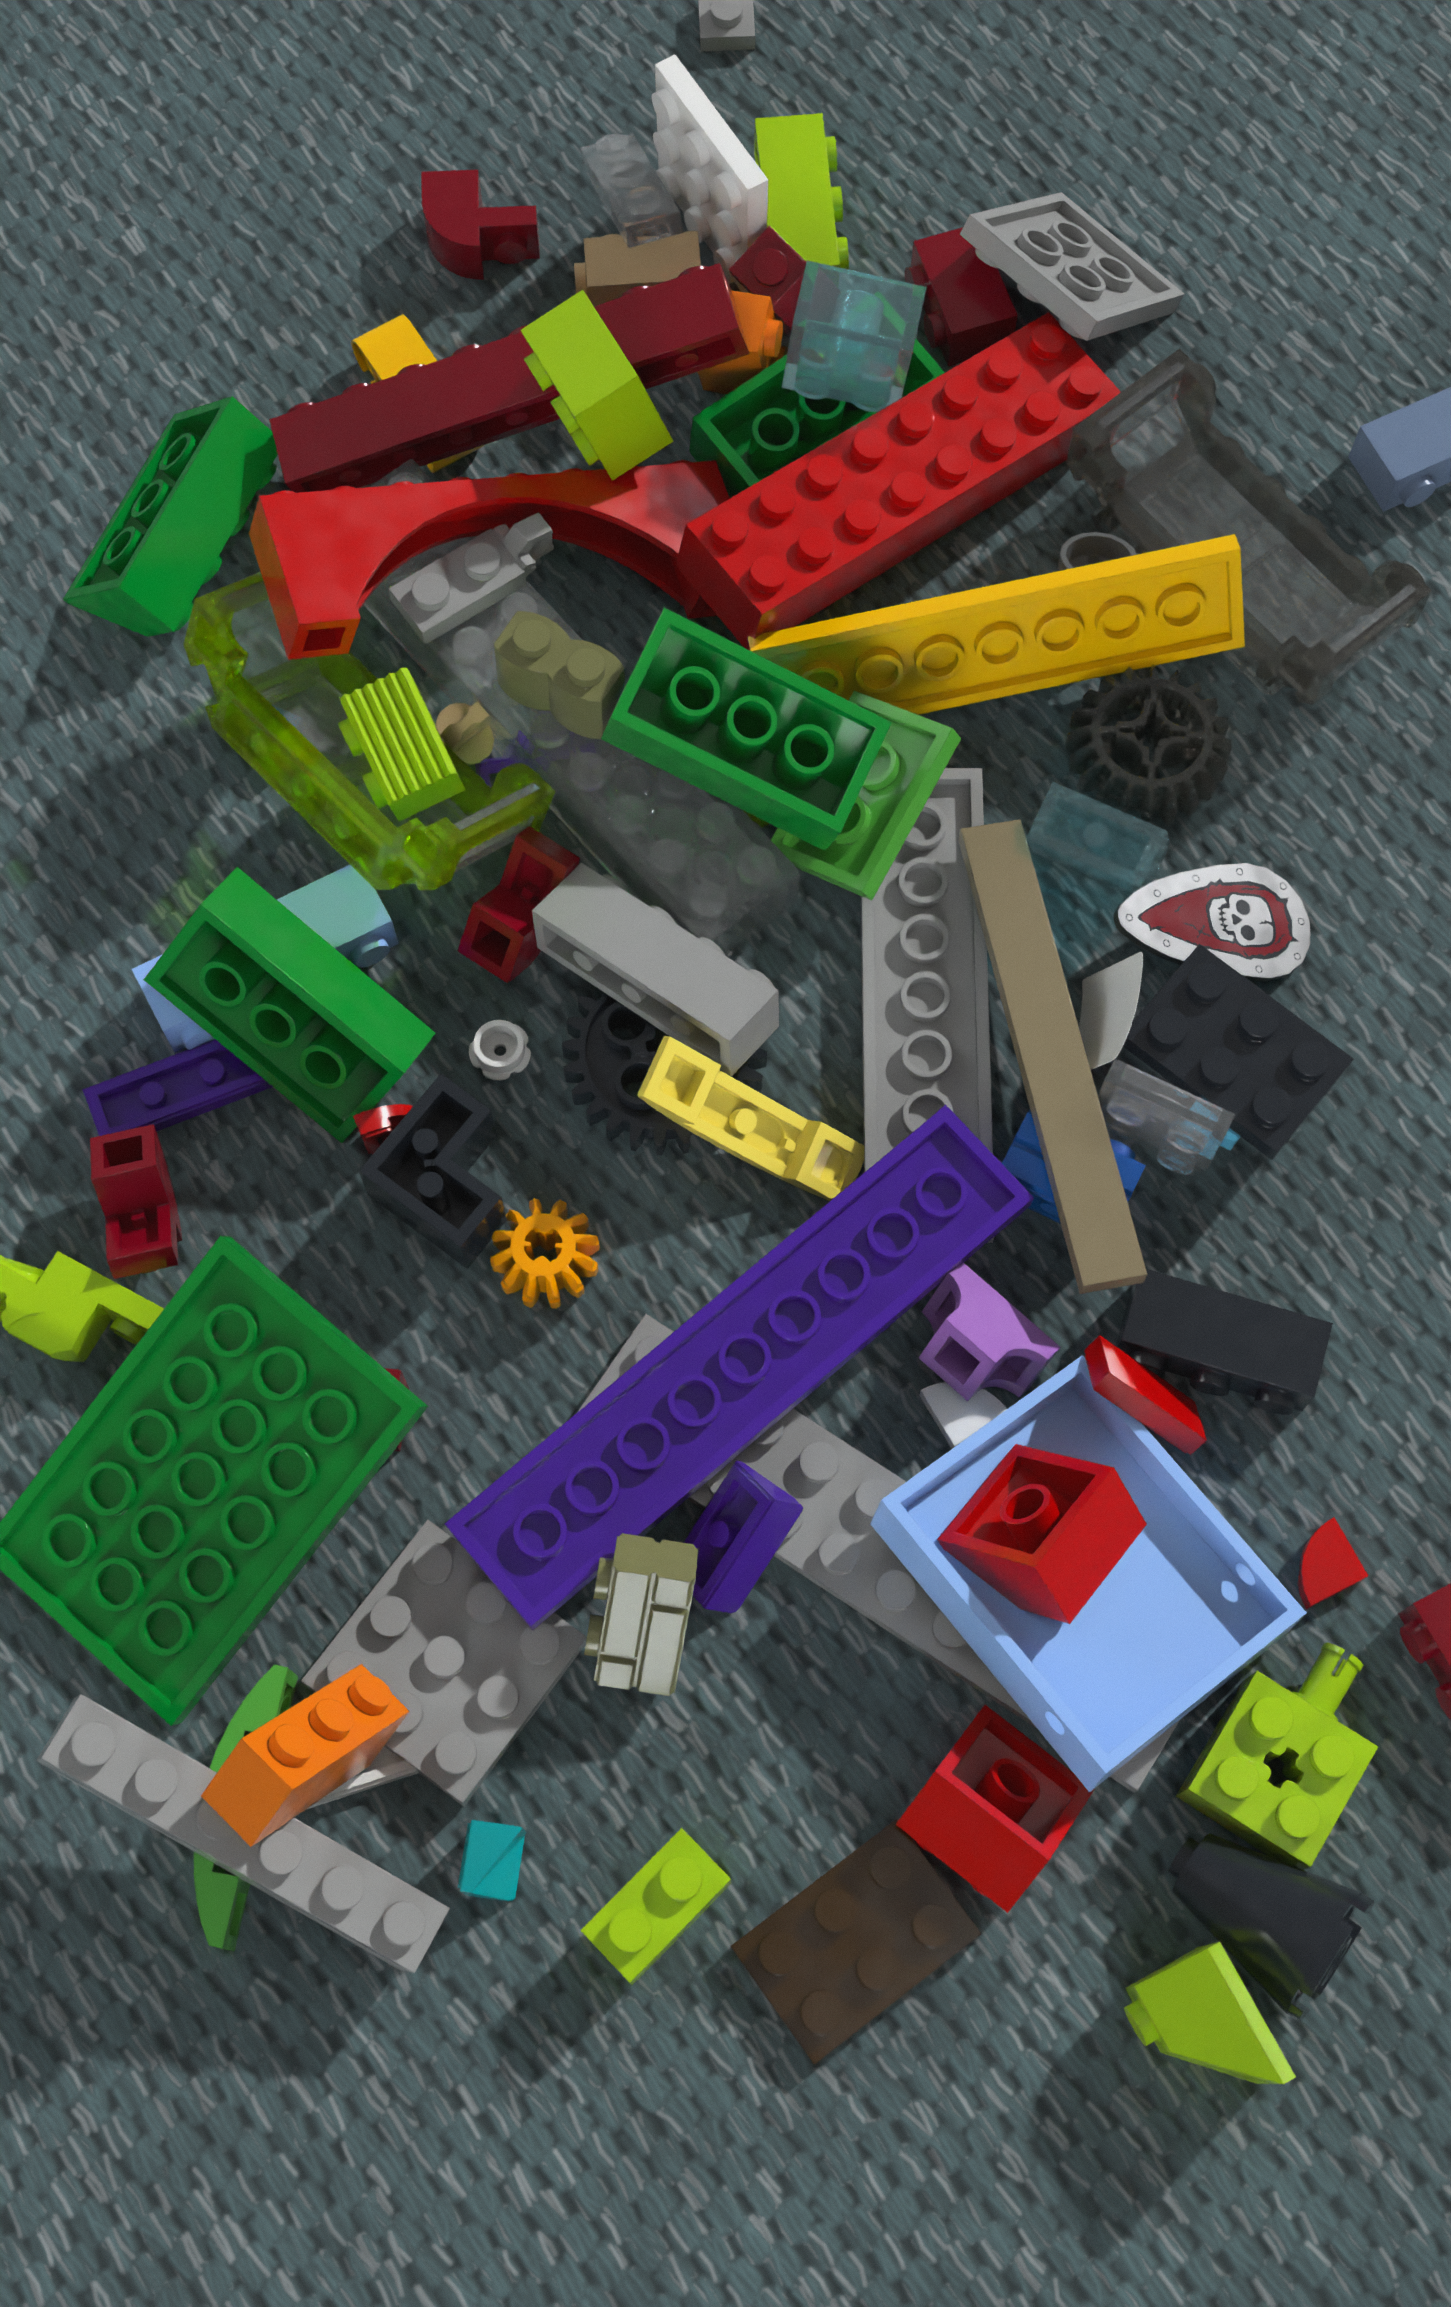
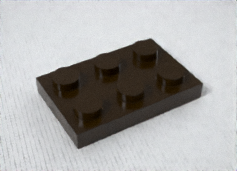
(855, 1941)

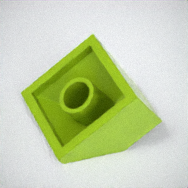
(1206, 2017)

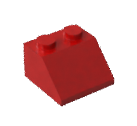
(1045, 1530)
(995, 1808)

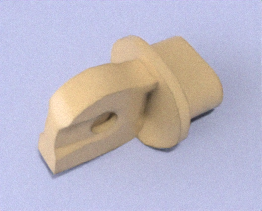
(466, 731)

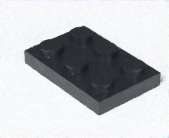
(1236, 1050)

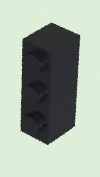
(1224, 1342)

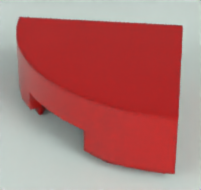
(378, 1123)
(1327, 1565)

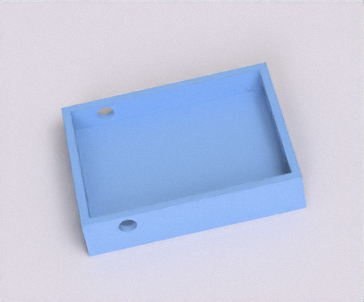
(1160, 1629)

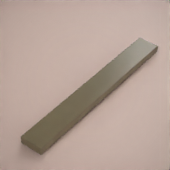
(1052, 1058)

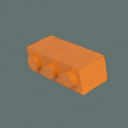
(304, 1754)

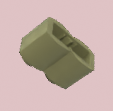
(557, 674)

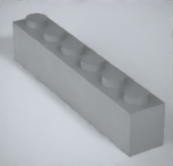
(289, 1864)

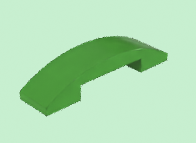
(221, 1895)

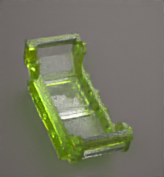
(287, 729)

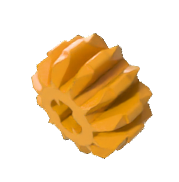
(540, 1274)

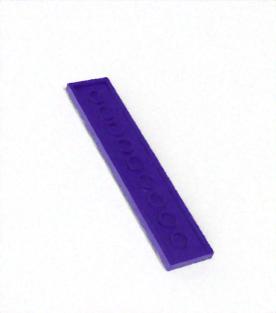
(738, 1365)

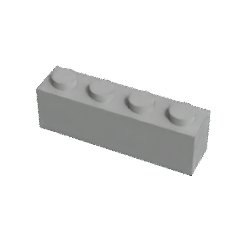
(657, 967)

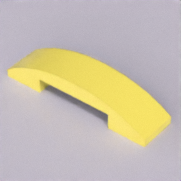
(749, 1124)

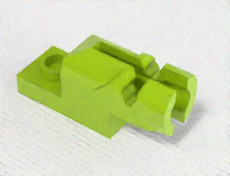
(69, 1307)

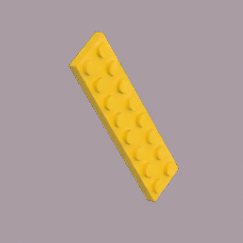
(1026, 631)

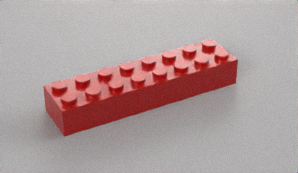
(893, 482)

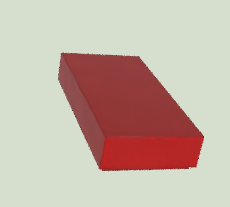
(1144, 1395)

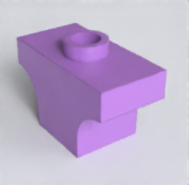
(982, 1338)

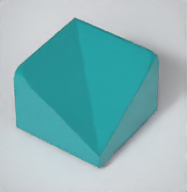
(491, 1860)

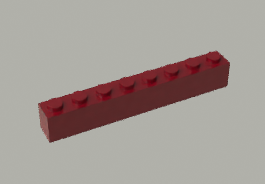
(491, 392)

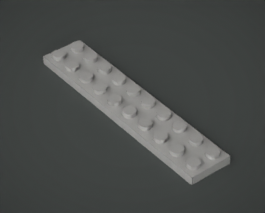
(839, 1546)

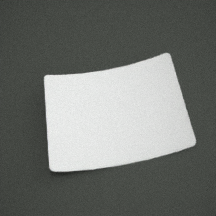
(1109, 1009)

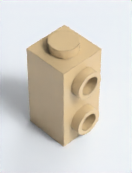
(614, 268)

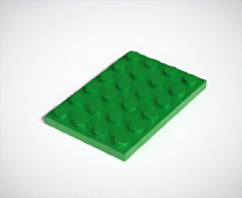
(203, 1479)

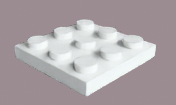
(707, 168)

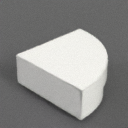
(955, 1415)

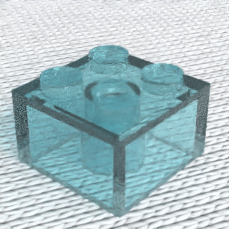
(852, 336)

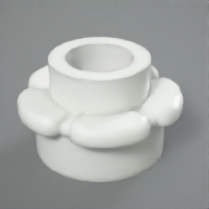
(497, 1034)

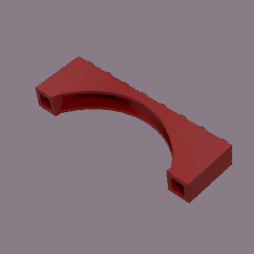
(337, 545)

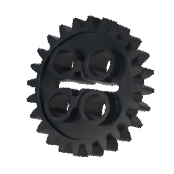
(609, 1064)

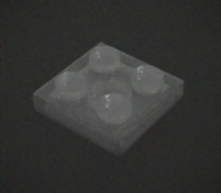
(1162, 1119)

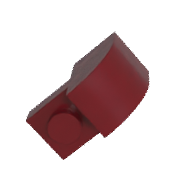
(467, 233)
(772, 270)
(501, 922)
(136, 1201)

